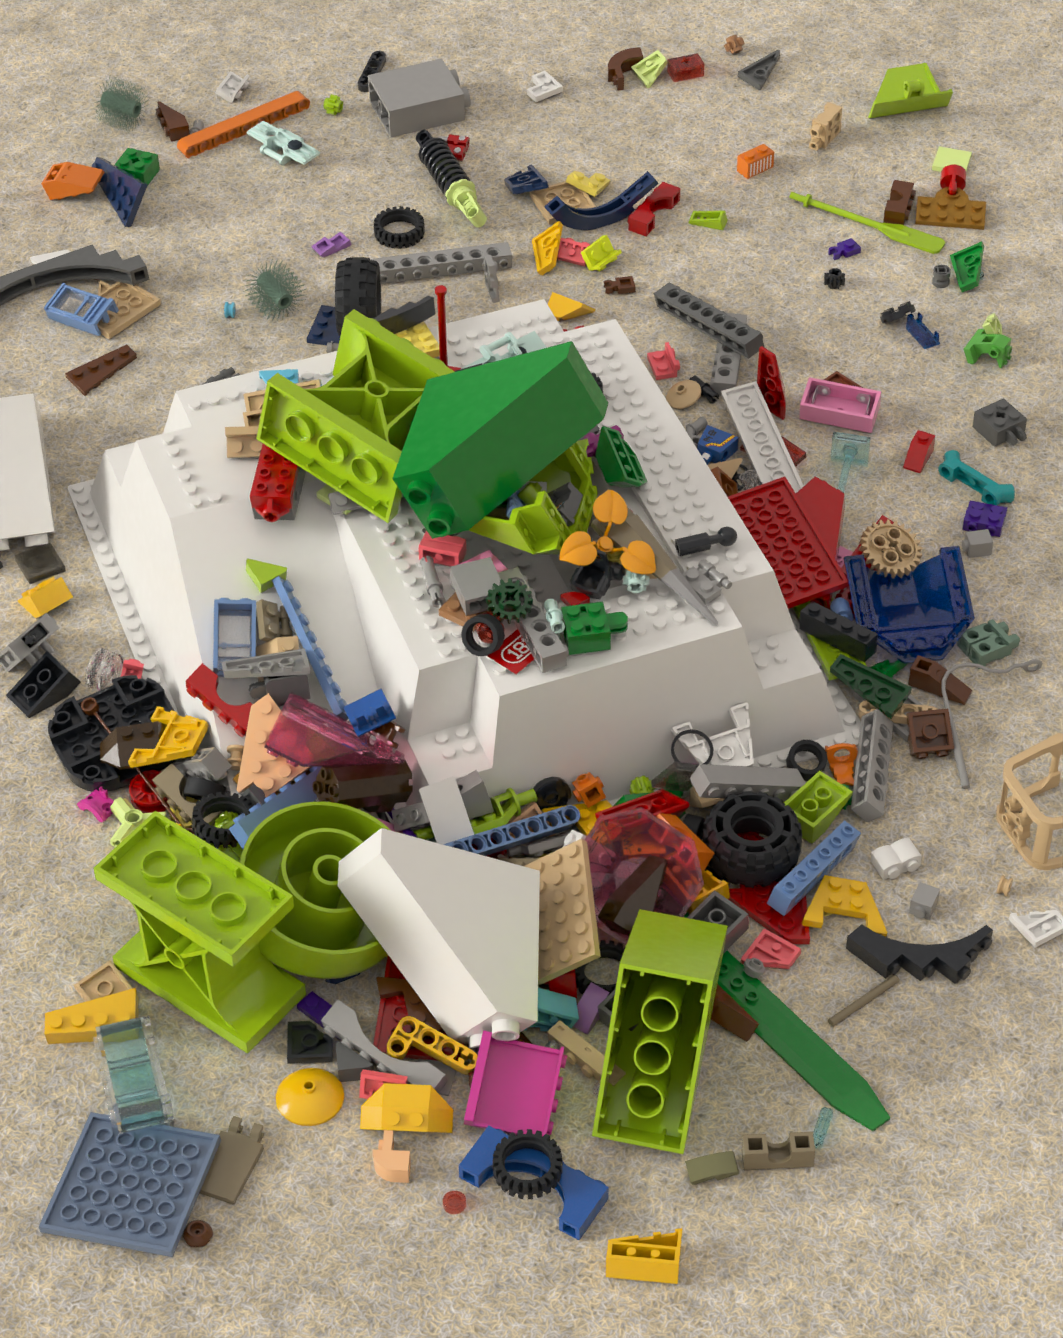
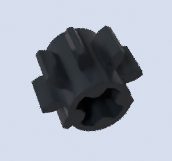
(834, 278)

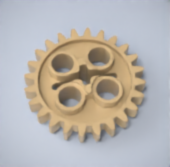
(880, 548)

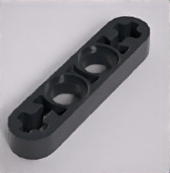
(368, 70)

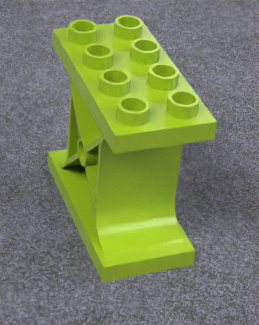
(356, 421)
(201, 930)

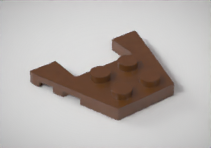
(415, 1007)

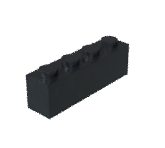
(838, 631)

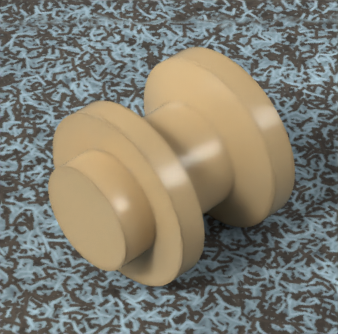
(236, 756)

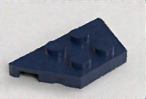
(526, 181)

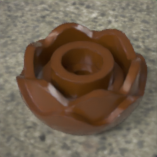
(197, 1240)

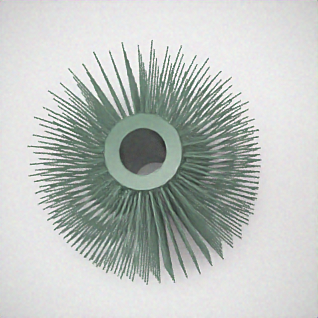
(120, 104)
(274, 289)

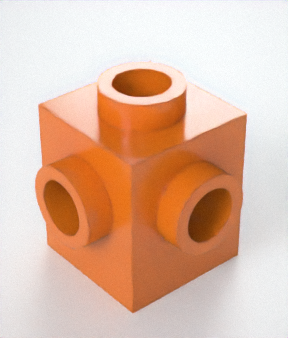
(588, 789)

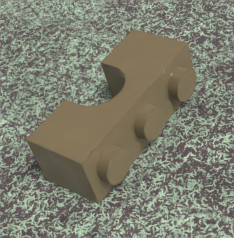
(795, 1152)

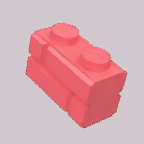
(444, 550)

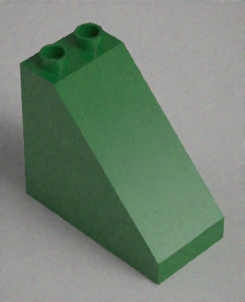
(492, 432)

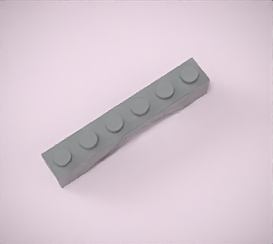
(344, 1024)

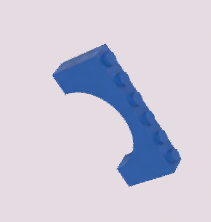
(580, 1194)

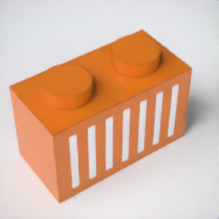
(755, 161)

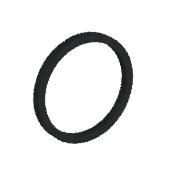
(694, 732)

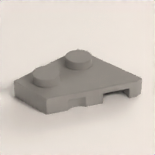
(491, 279)

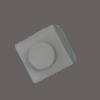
(977, 543)
(924, 901)

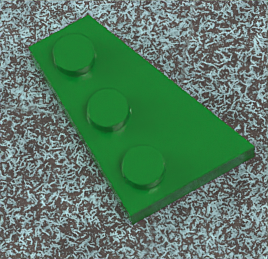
(968, 265)

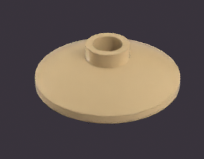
(683, 394)

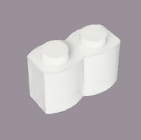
(896, 858)

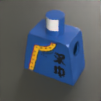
(717, 445)

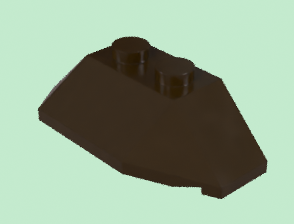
(122, 741)

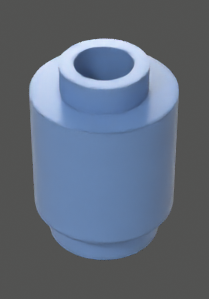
(842, 608)

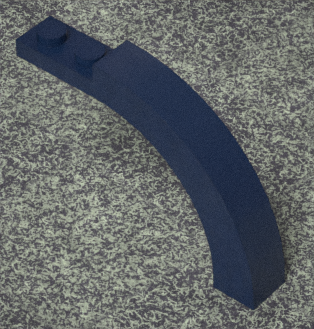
(604, 214)

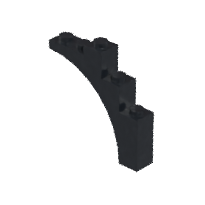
(920, 960)

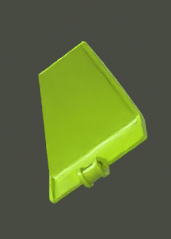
(908, 90)

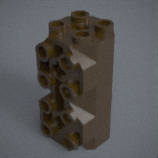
(365, 786)

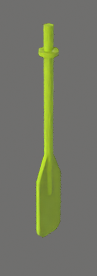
(894, 231)

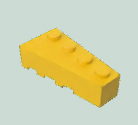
(79, 1021)

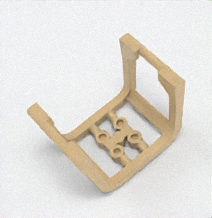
(1022, 798)

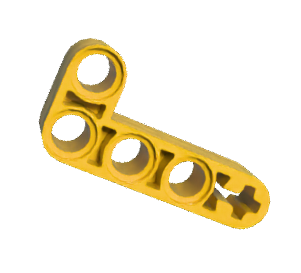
(434, 1050)

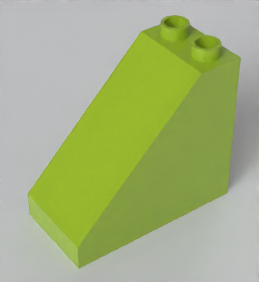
(670, 990)

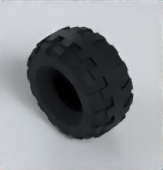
(357, 288)
(748, 860)

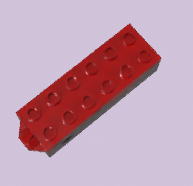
(276, 487)

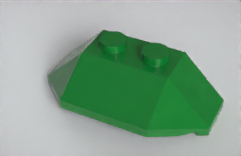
(618, 460)

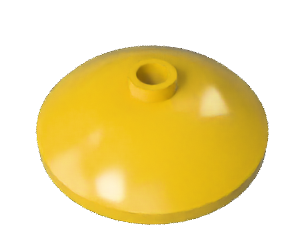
(311, 1105)

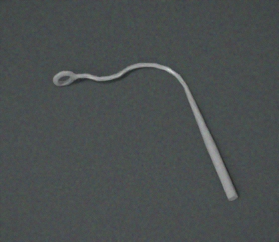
(957, 747)

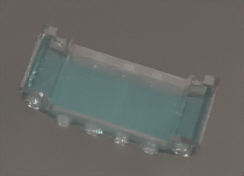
(132, 1075)

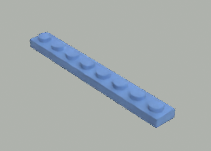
(314, 653)

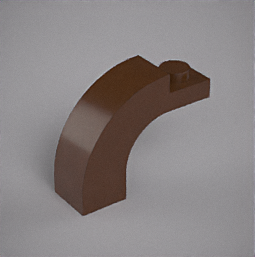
(621, 63)

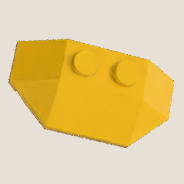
(407, 1109)

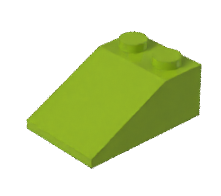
(818, 804)

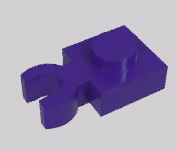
(845, 248)

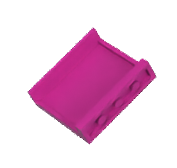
(514, 1086)

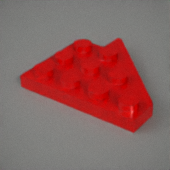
(755, 904)

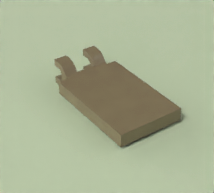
(233, 1162)

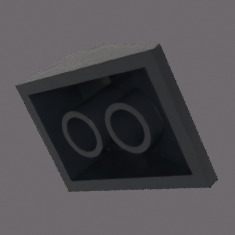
(43, 686)

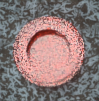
(454, 1202)

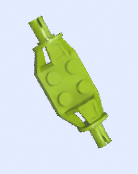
(498, 818)

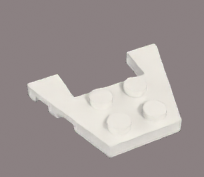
(729, 747)

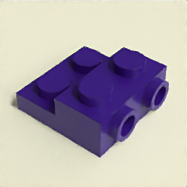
(984, 516)

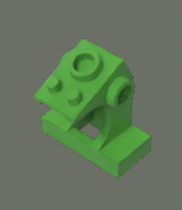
(993, 344)

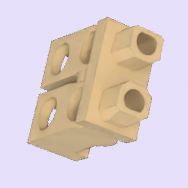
(825, 126)

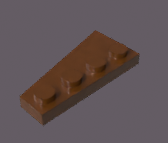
(94, 372)

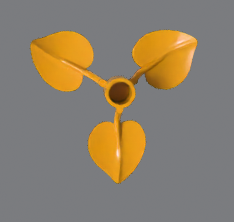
(581, 551)

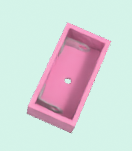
(840, 405)

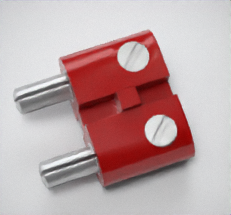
(457, 145)

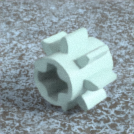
(635, 582)

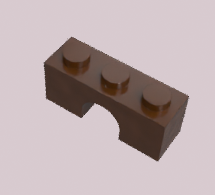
(900, 202)

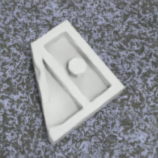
(1038, 926)

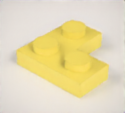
(591, 185)

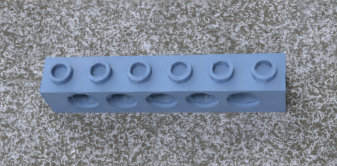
(813, 868)

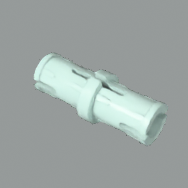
(554, 616)

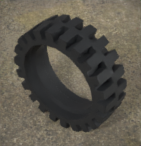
(399, 215)
(214, 804)
(606, 950)
(527, 1141)

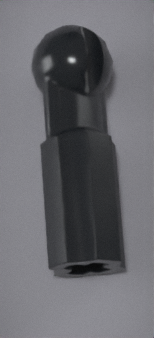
(701, 542)

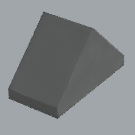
(350, 1063)

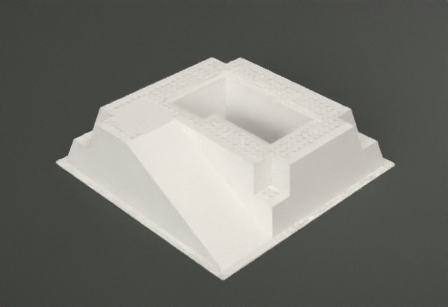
(179, 523)

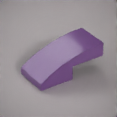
(327, 247)
(588, 1008)

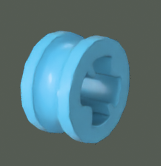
(229, 310)

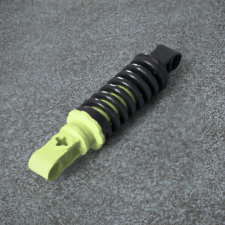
(450, 176)

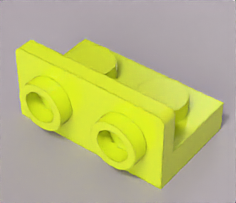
(600, 254)

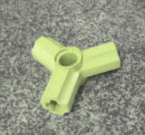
(129, 817)

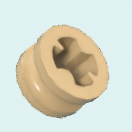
(1004, 885)

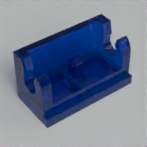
(921, 332)

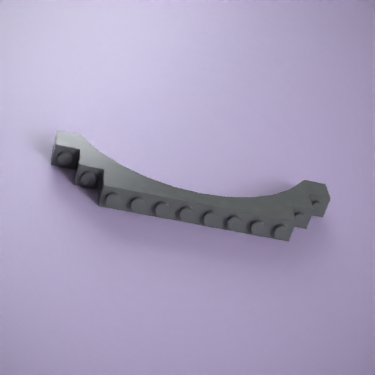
(75, 265)

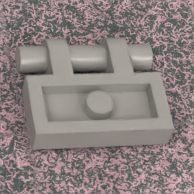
(705, 588)

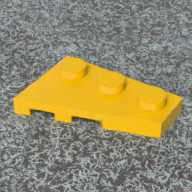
(546, 248)

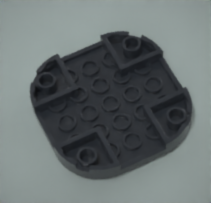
(78, 735)

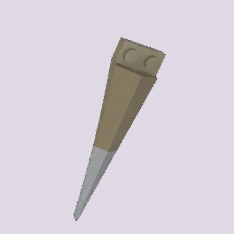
(666, 571)

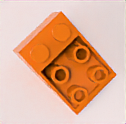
(71, 180)

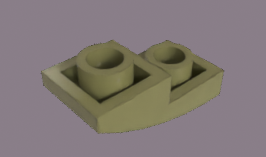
(712, 1166)

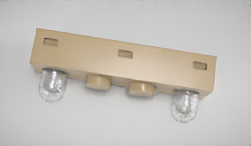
(581, 1053)

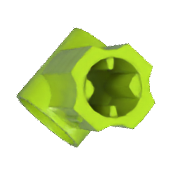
(529, 493)

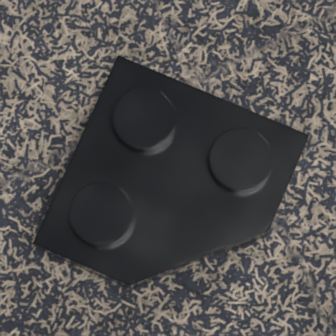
(307, 1043)

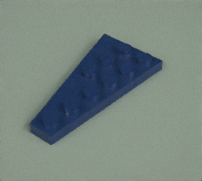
(121, 190)

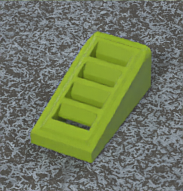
(713, 219)

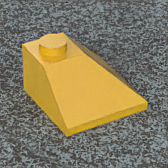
(567, 308)

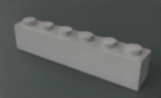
(724, 780)

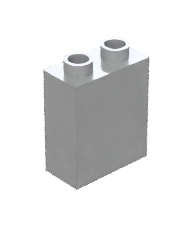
(418, 97)

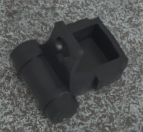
(596, 577)

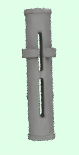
(434, 587)

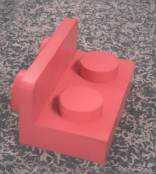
(571, 251)
(664, 363)
(373, 1080)

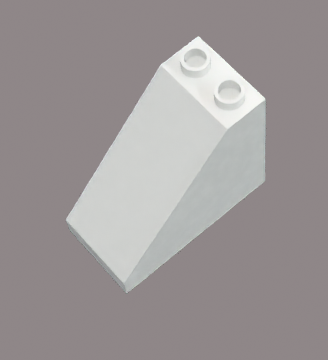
(24, 475)
(454, 928)

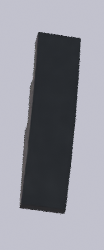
(407, 315)

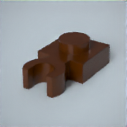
(621, 285)

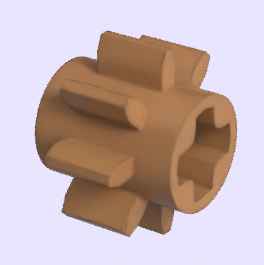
(734, 44)

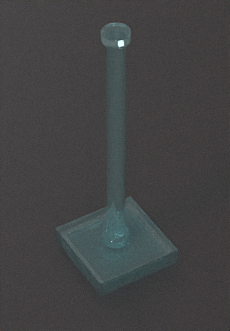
(849, 450)

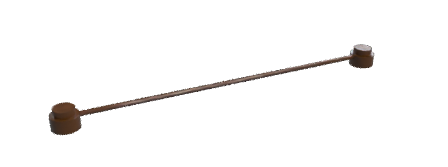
(91, 707)

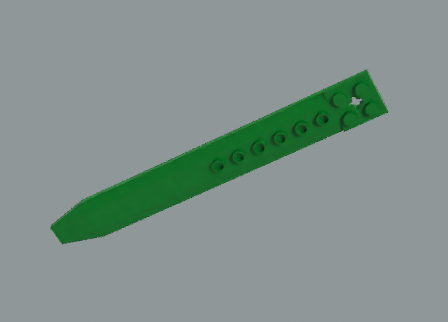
(802, 1047)

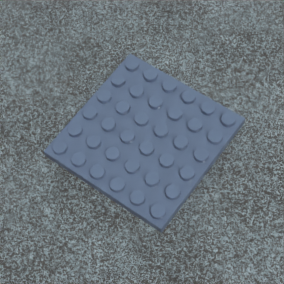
(130, 1185)

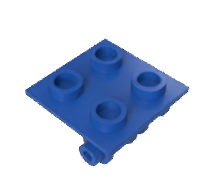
(369, 712)

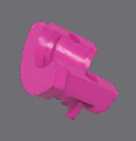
(98, 804)

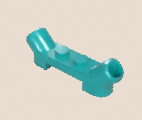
(991, 492)

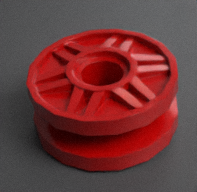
(142, 796)

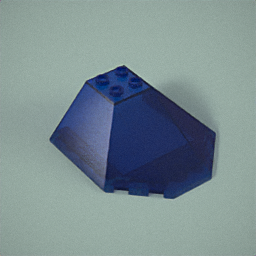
(917, 612)

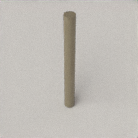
(862, 1001)

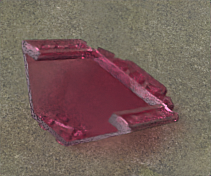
(318, 737)

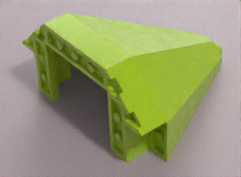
(540, 526)

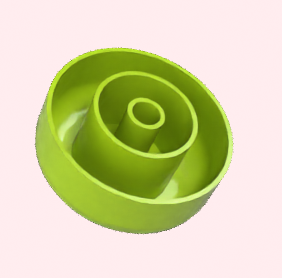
(301, 855)

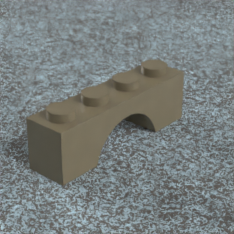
(171, 784)

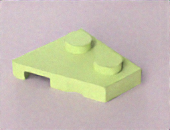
(992, 325)

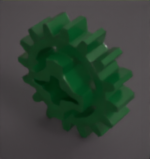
(509, 601)

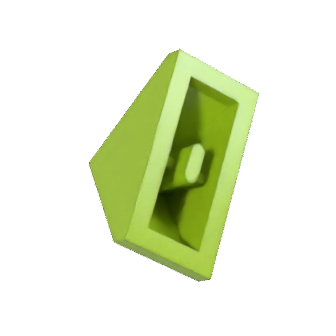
(263, 573)

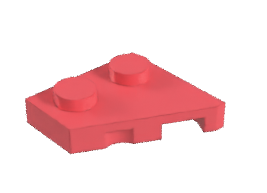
(772, 951)

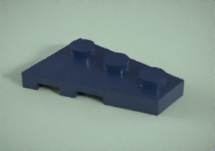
(324, 327)

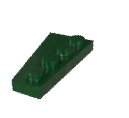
(873, 686)

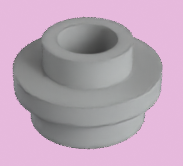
(754, 967)

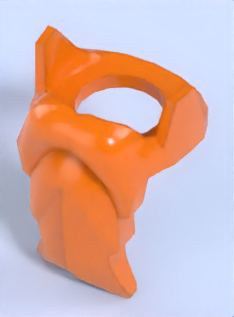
(842, 766)

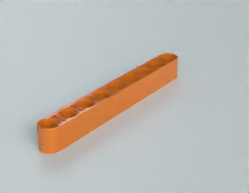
(240, 124)

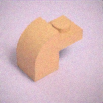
(391, 1163)

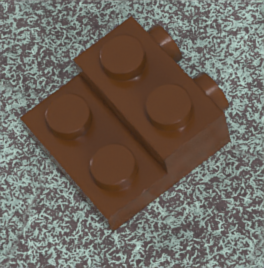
(929, 733)

